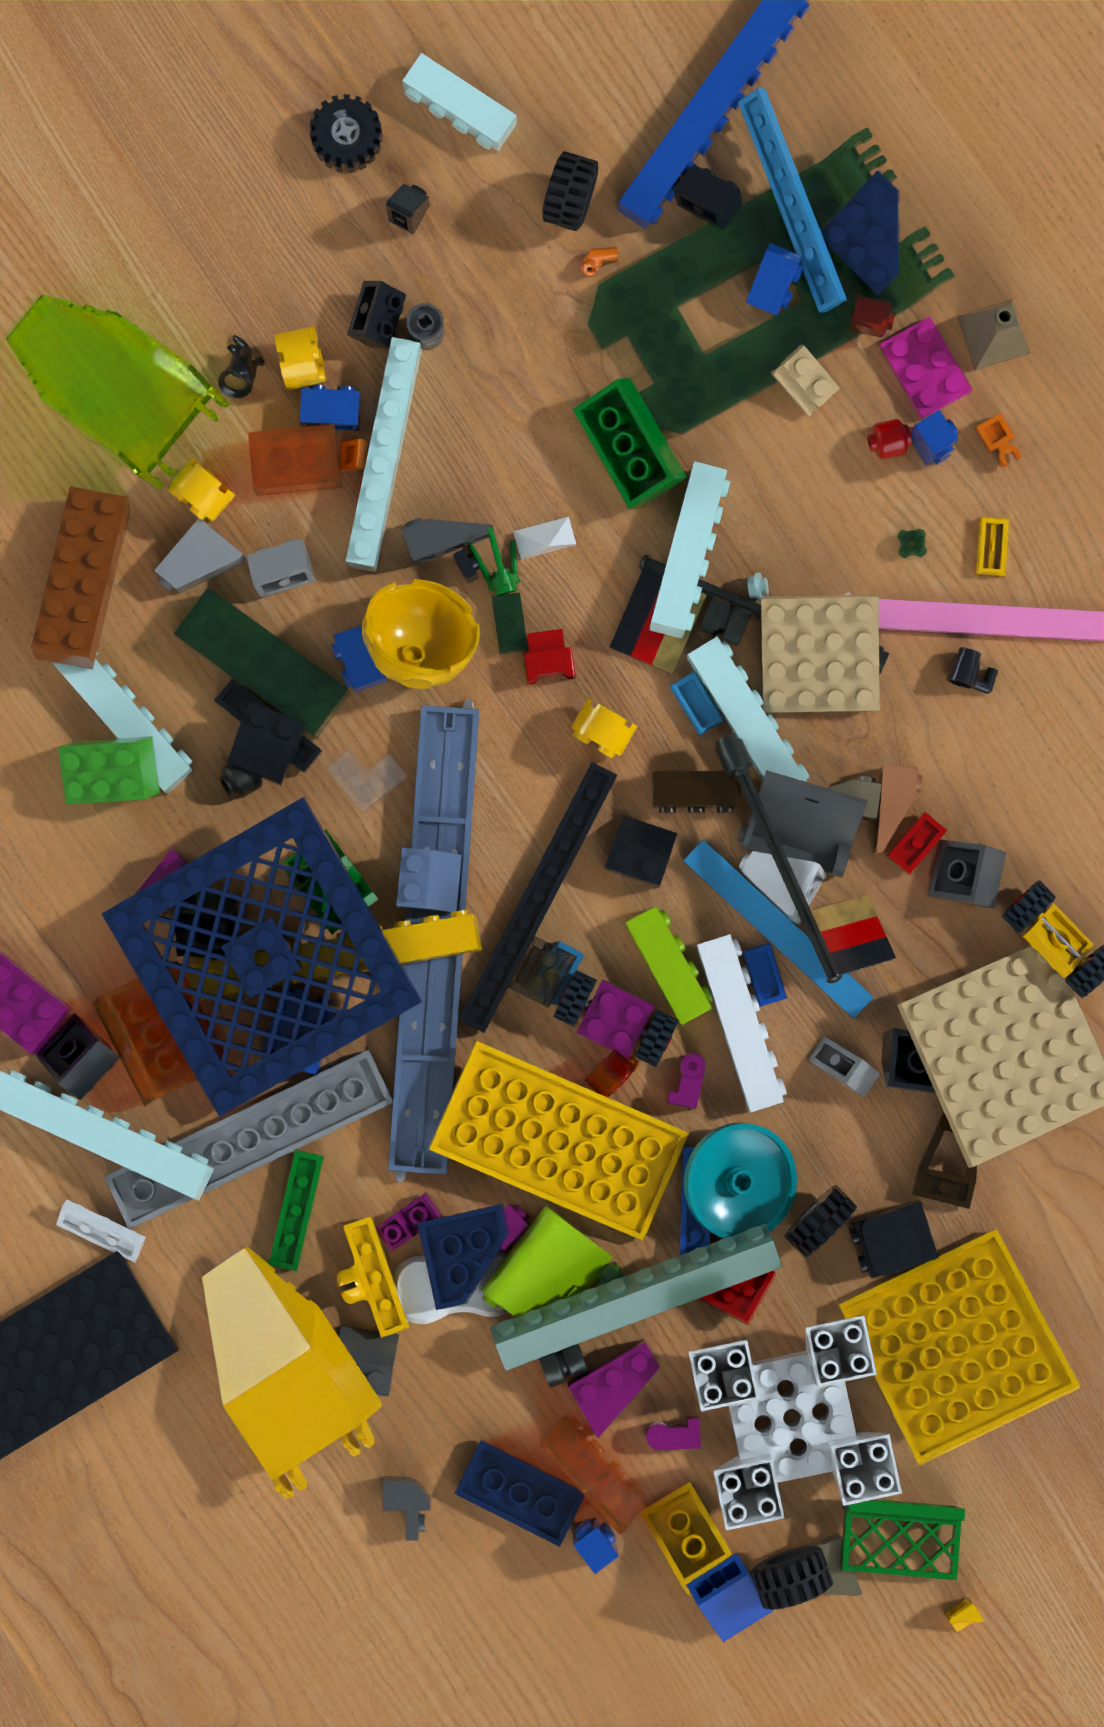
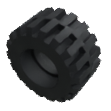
(570, 191)
(791, 1577)

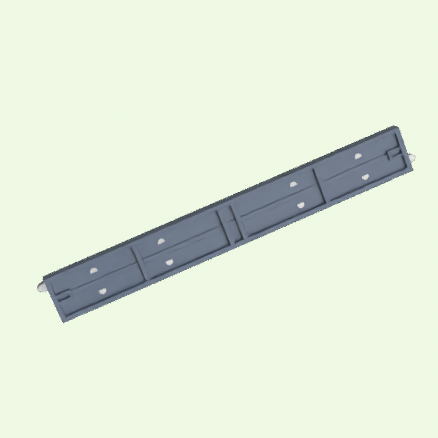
(430, 1029)

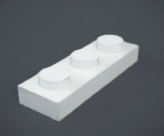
(100, 1230)

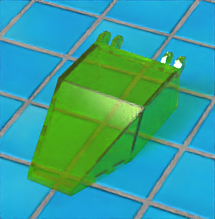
(111, 381)

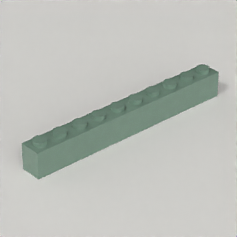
(635, 1297)

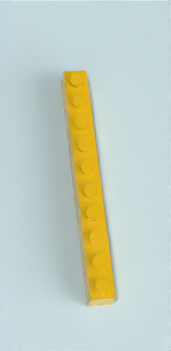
(410, 943)

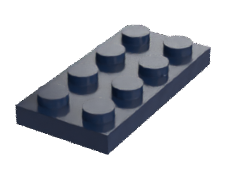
(520, 1492)

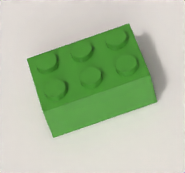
(109, 770)

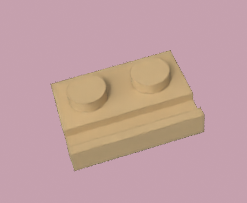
(805, 380)

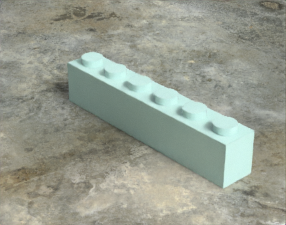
(688, 550)
(743, 710)
(126, 720)

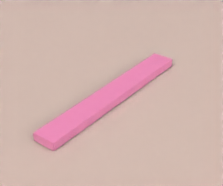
(991, 620)

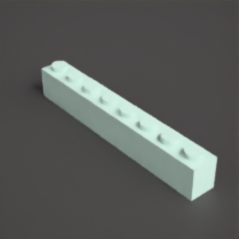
(384, 454)
(103, 1137)

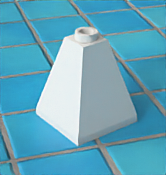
(764, 874)

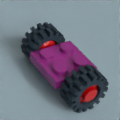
(616, 1018)

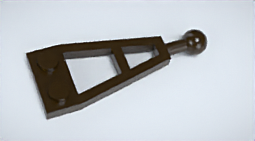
(942, 1185)

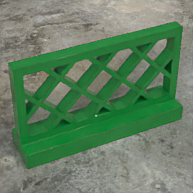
(911, 1513)

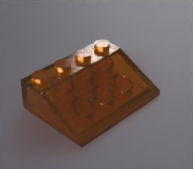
(144, 1040)

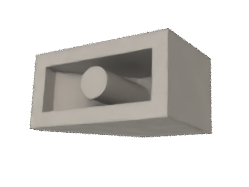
(844, 1066)

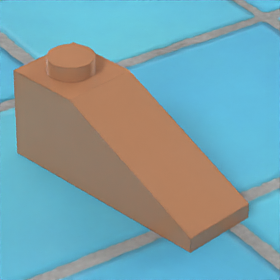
(896, 797)

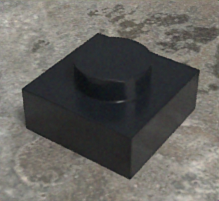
(467, 565)

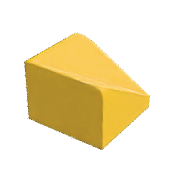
(963, 1615)

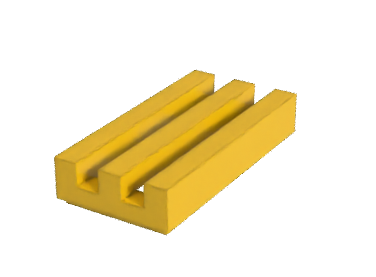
(990, 571)

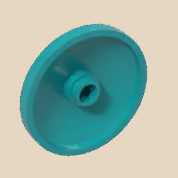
(740, 1179)

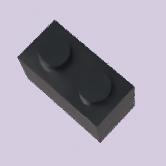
(708, 196)

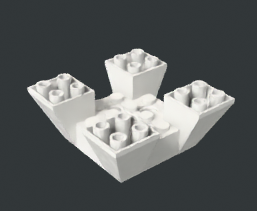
(859, 1460)

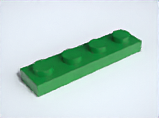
(296, 1210)

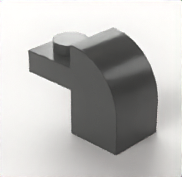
(407, 1495)

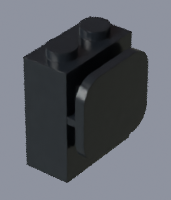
(893, 1240)

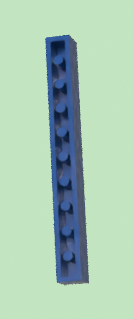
(709, 108)

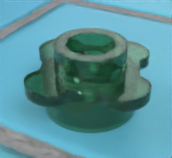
(913, 535)
(608, 1273)

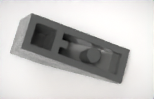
(439, 537)

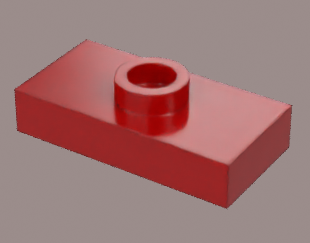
(917, 843)

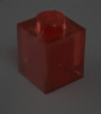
(871, 317)
(610, 1074)

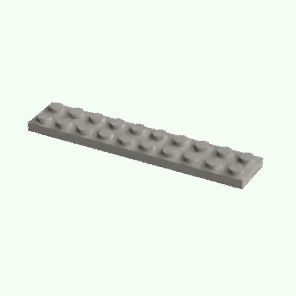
(261, 1134)

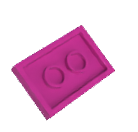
(925, 368)

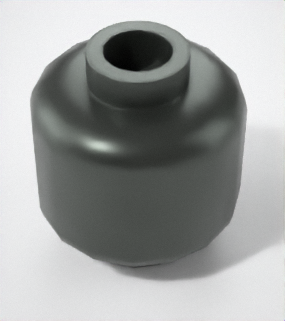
(239, 782)

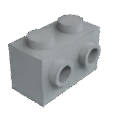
(280, 567)

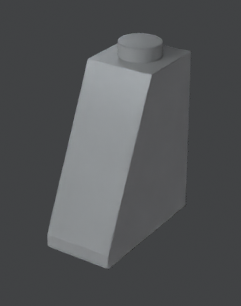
(197, 558)

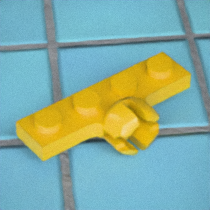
(372, 1278)

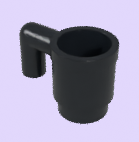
(965, 670)

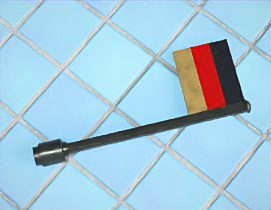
(659, 649)
(843, 934)

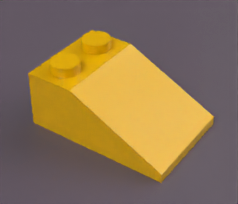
(686, 1534)

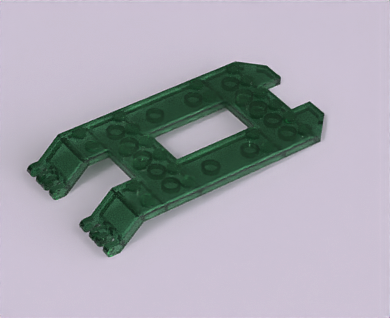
(647, 296)

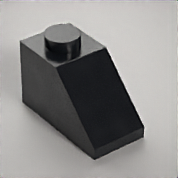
(407, 207)

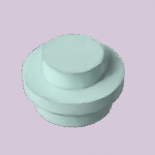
(757, 586)

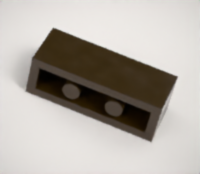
(695, 791)

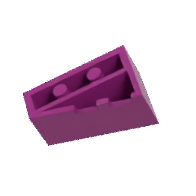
(613, 1385)

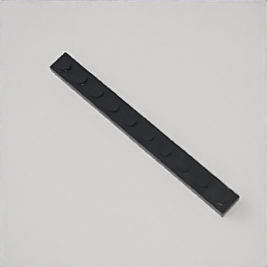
(538, 897)

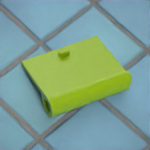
(544, 1266)

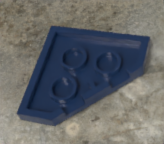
(869, 233)
(460, 1251)

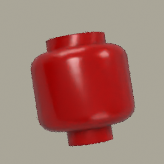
(889, 439)

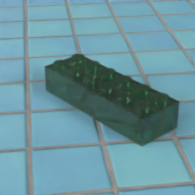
(262, 662)

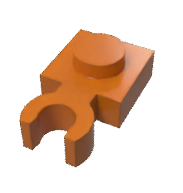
(996, 435)

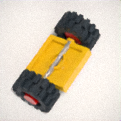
(1057, 939)

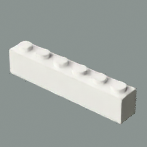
(740, 1024)

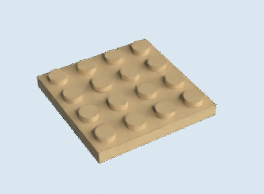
(820, 653)

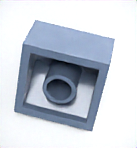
(428, 880)

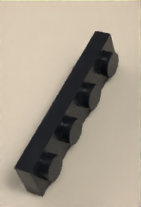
(236, 700)

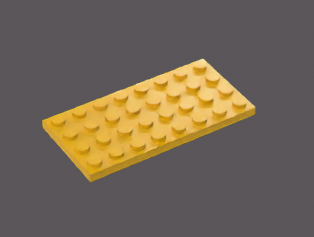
(558, 1140)

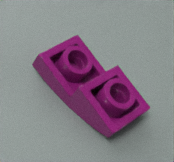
(403, 1224)

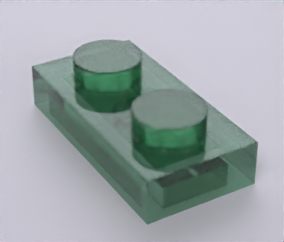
(509, 623)

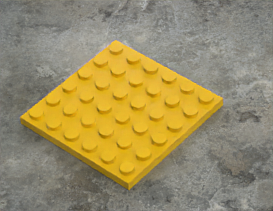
(961, 1347)

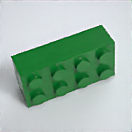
(629, 443)

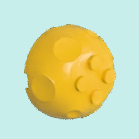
(419, 633)

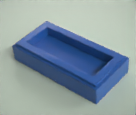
(764, 974)

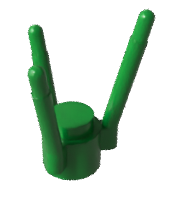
(503, 580)

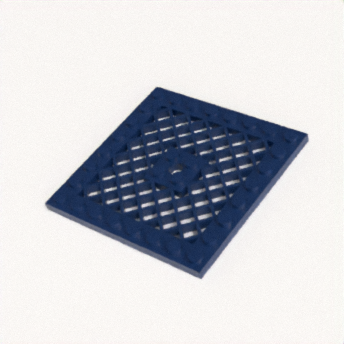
(182, 1020)

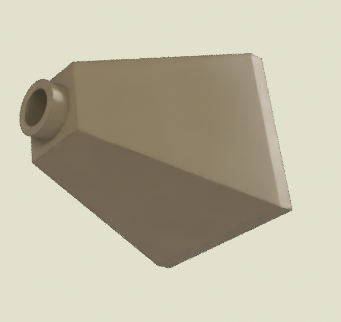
(994, 334)

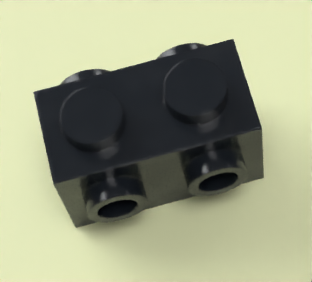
(376, 314)

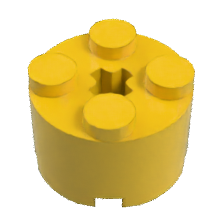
(300, 358)
(202, 490)
(603, 728)

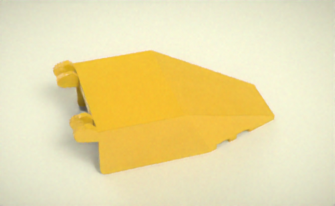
(283, 1370)

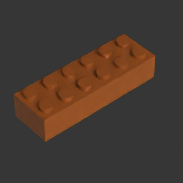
(81, 578)

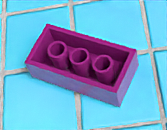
(27, 1007)

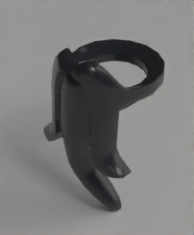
(241, 367)

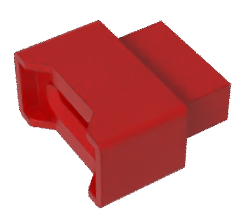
(548, 656)

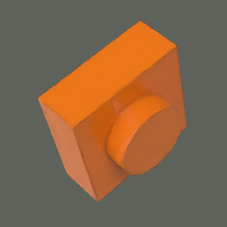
(353, 455)

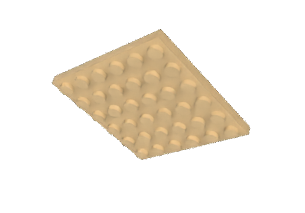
(1006, 1053)

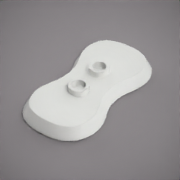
(417, 1297)

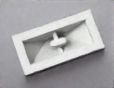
(544, 538)

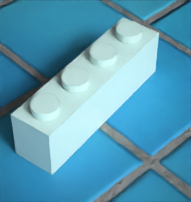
(459, 102)

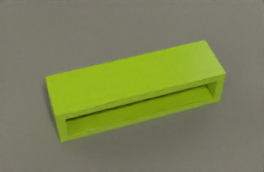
(668, 965)

